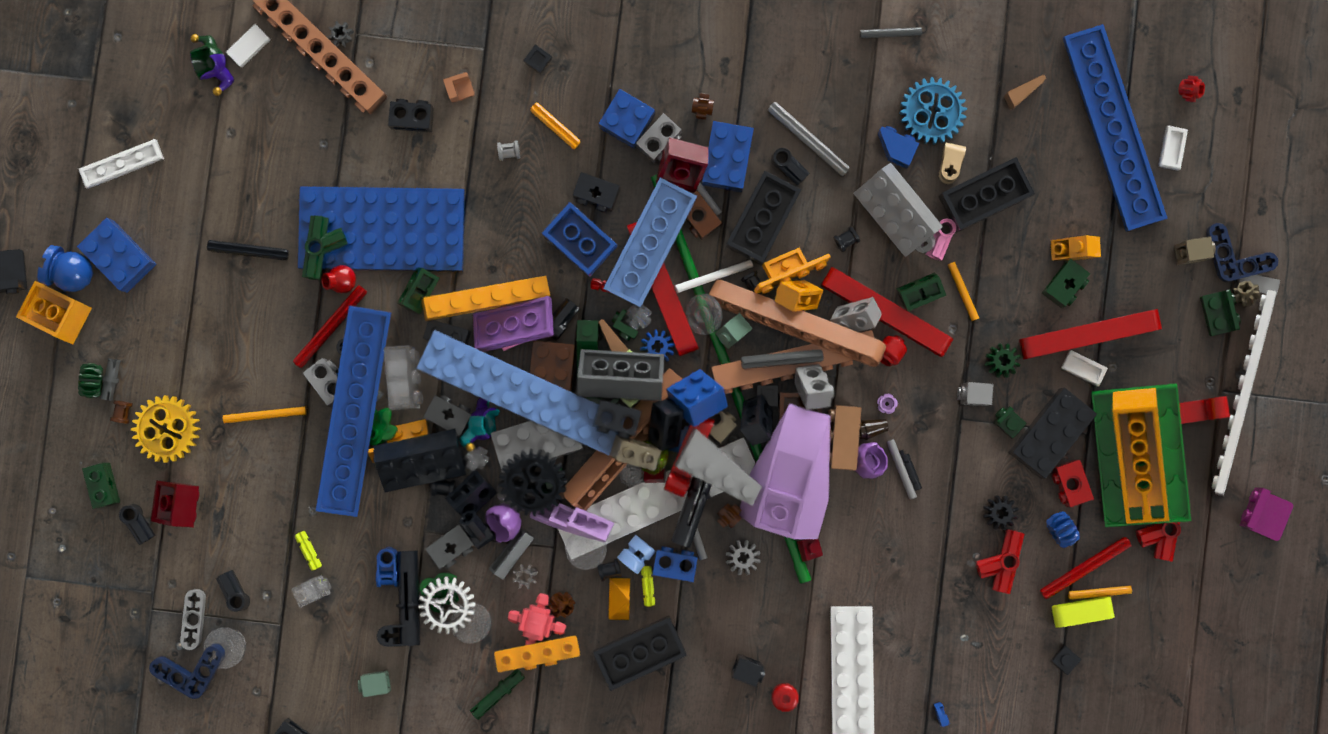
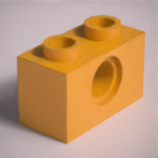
(798, 295)

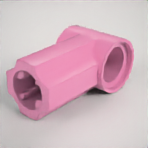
(942, 241)

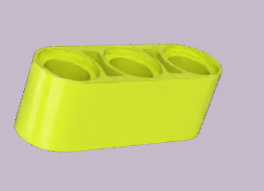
(1082, 611)

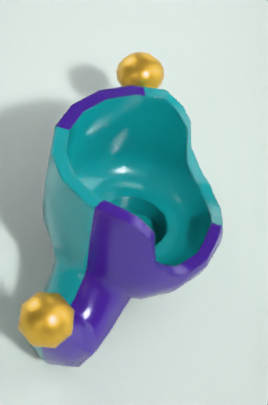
(480, 424)

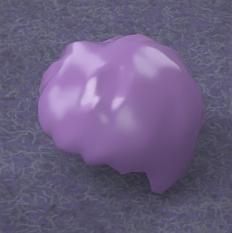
(871, 460)
(503, 522)

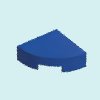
(942, 718)

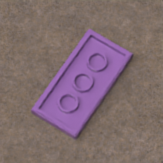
(513, 324)

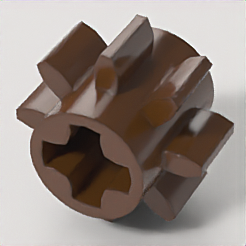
(702, 106)
(729, 515)
(561, 604)

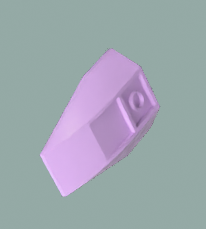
(793, 476)

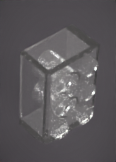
(402, 378)

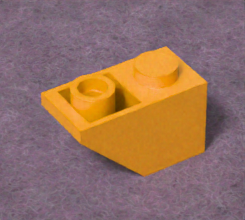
(1076, 248)

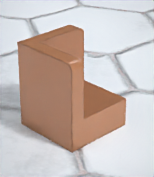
(459, 87)

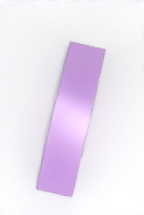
(576, 522)

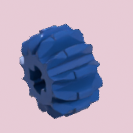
(651, 342)
(1063, 529)

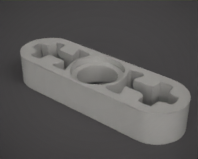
(185, 624)

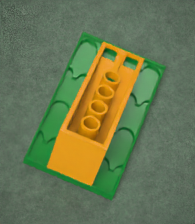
(1141, 455)

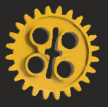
(157, 445)

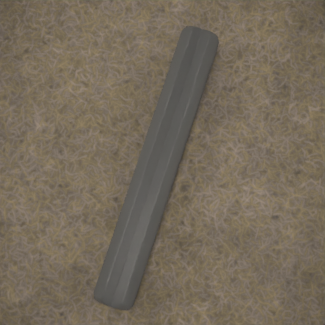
(782, 359)

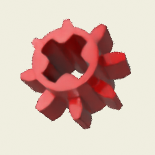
(1191, 88)

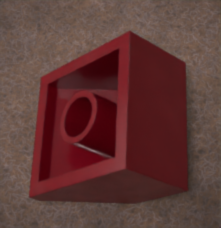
(683, 164)
(175, 504)

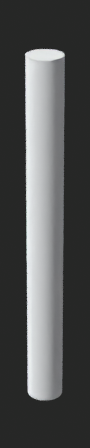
(713, 276)

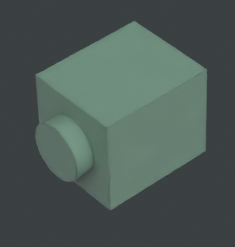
(733, 331)
(374, 683)

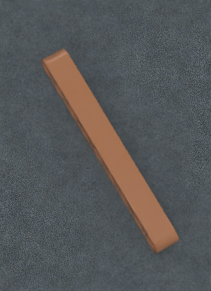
(798, 323)

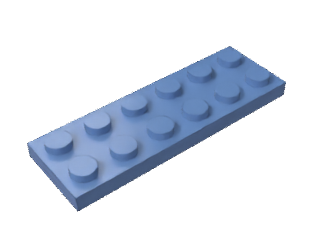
(650, 242)

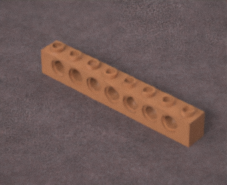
(367, 102)

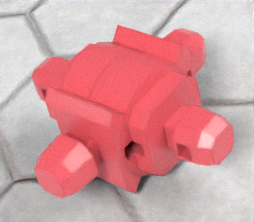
(537, 621)

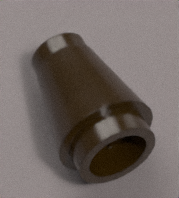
(872, 428)

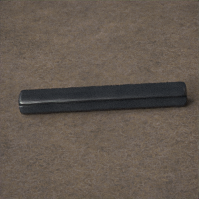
(247, 250)

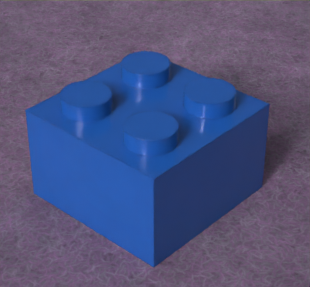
(626, 118)
(698, 397)

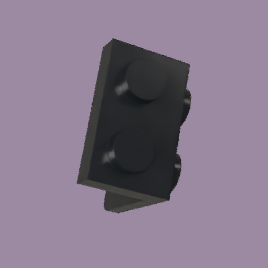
(12, 271)

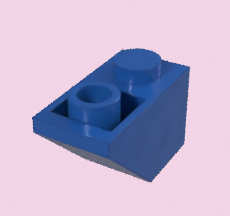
(897, 148)

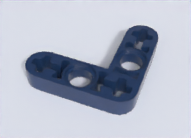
(1236, 265)
(189, 679)

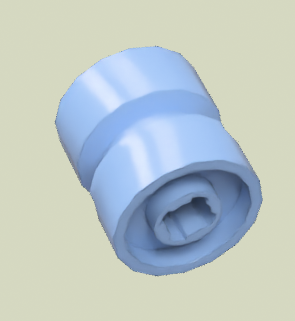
(629, 557)

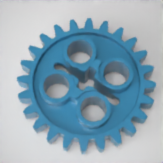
(951, 115)

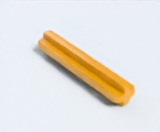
(552, 123)

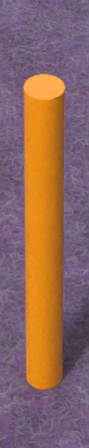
(264, 414)

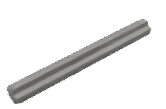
(808, 138)

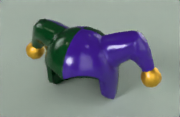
(210, 62)

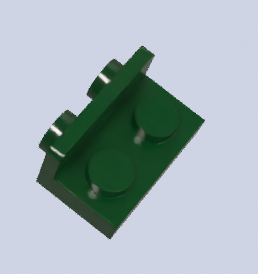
(1220, 312)

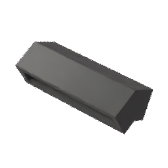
(511, 554)

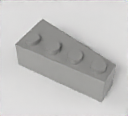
(711, 465)

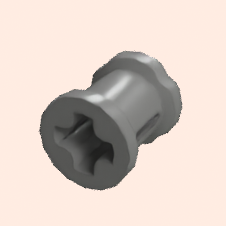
(508, 150)

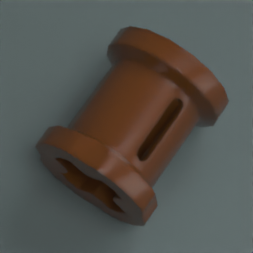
(121, 411)

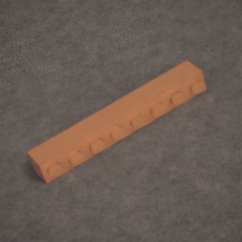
(733, 375)
(603, 469)

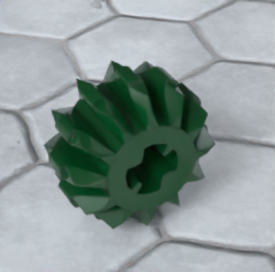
(1008, 356)
(90, 380)

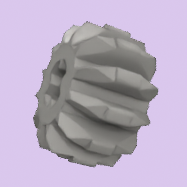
(749, 561)

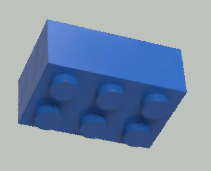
(728, 156)
(579, 239)
(116, 255)

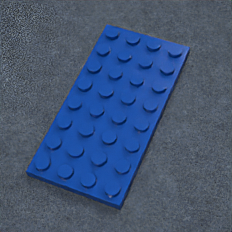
(387, 227)

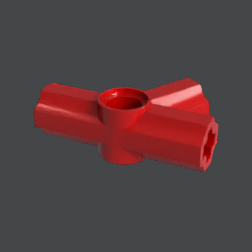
(1156, 534)
(995, 565)

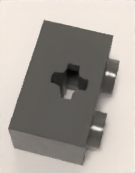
(436, 414)
(439, 552)

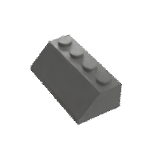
(620, 375)

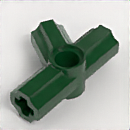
(329, 242)

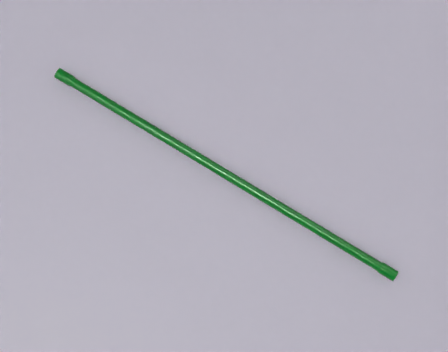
(799, 566)

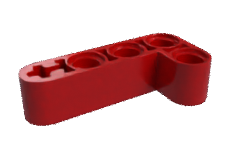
(1204, 409)
(678, 479)

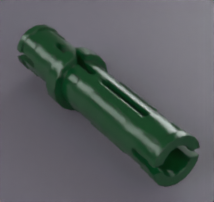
(505, 687)

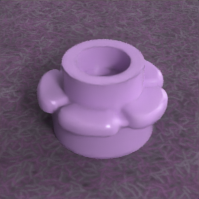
(892, 403)

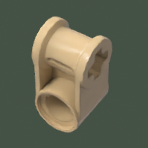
(951, 159)

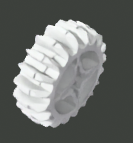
(437, 603)

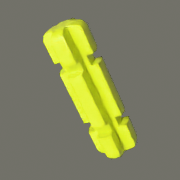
(308, 550)
(648, 586)

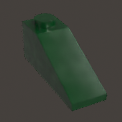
(586, 337)

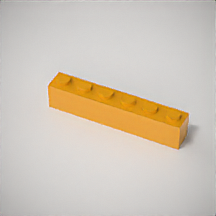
(484, 298)

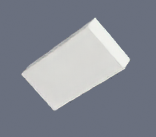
(248, 45)
(1173, 148)
(1084, 368)

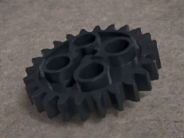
(516, 491)

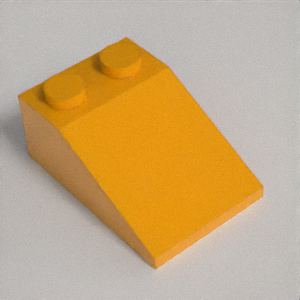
(53, 312)

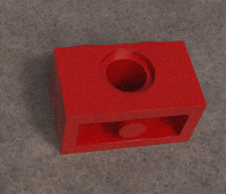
(1081, 492)

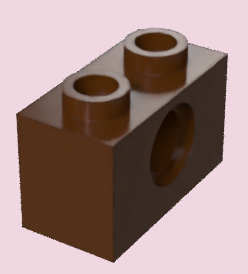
(708, 224)

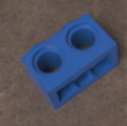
(674, 570)

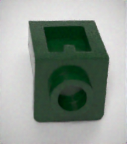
(1009, 421)

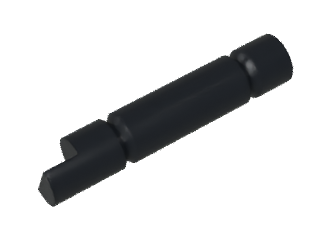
(911, 470)

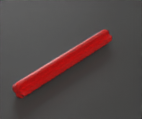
(329, 327)
(1085, 568)

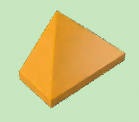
(619, 598)

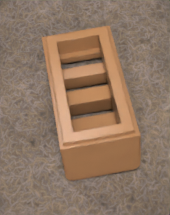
(1018, 94)
(612, 339)

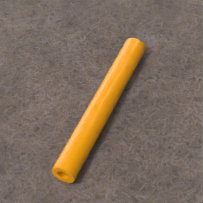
(963, 291)
(1090, 593)

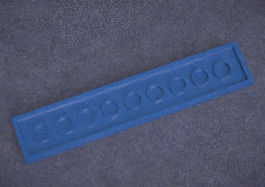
(1114, 128)
(353, 411)

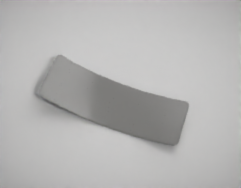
(1263, 282)

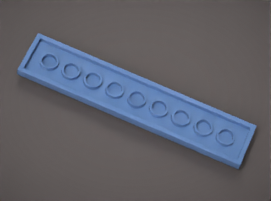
(516, 391)

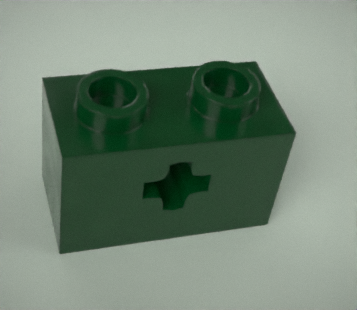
(1056, 288)
(101, 485)

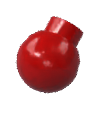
(339, 279)

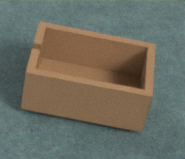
(844, 437)

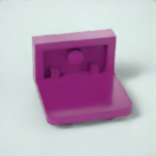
(1266, 514)

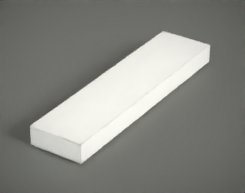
(121, 164)

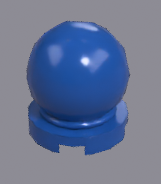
(66, 270)

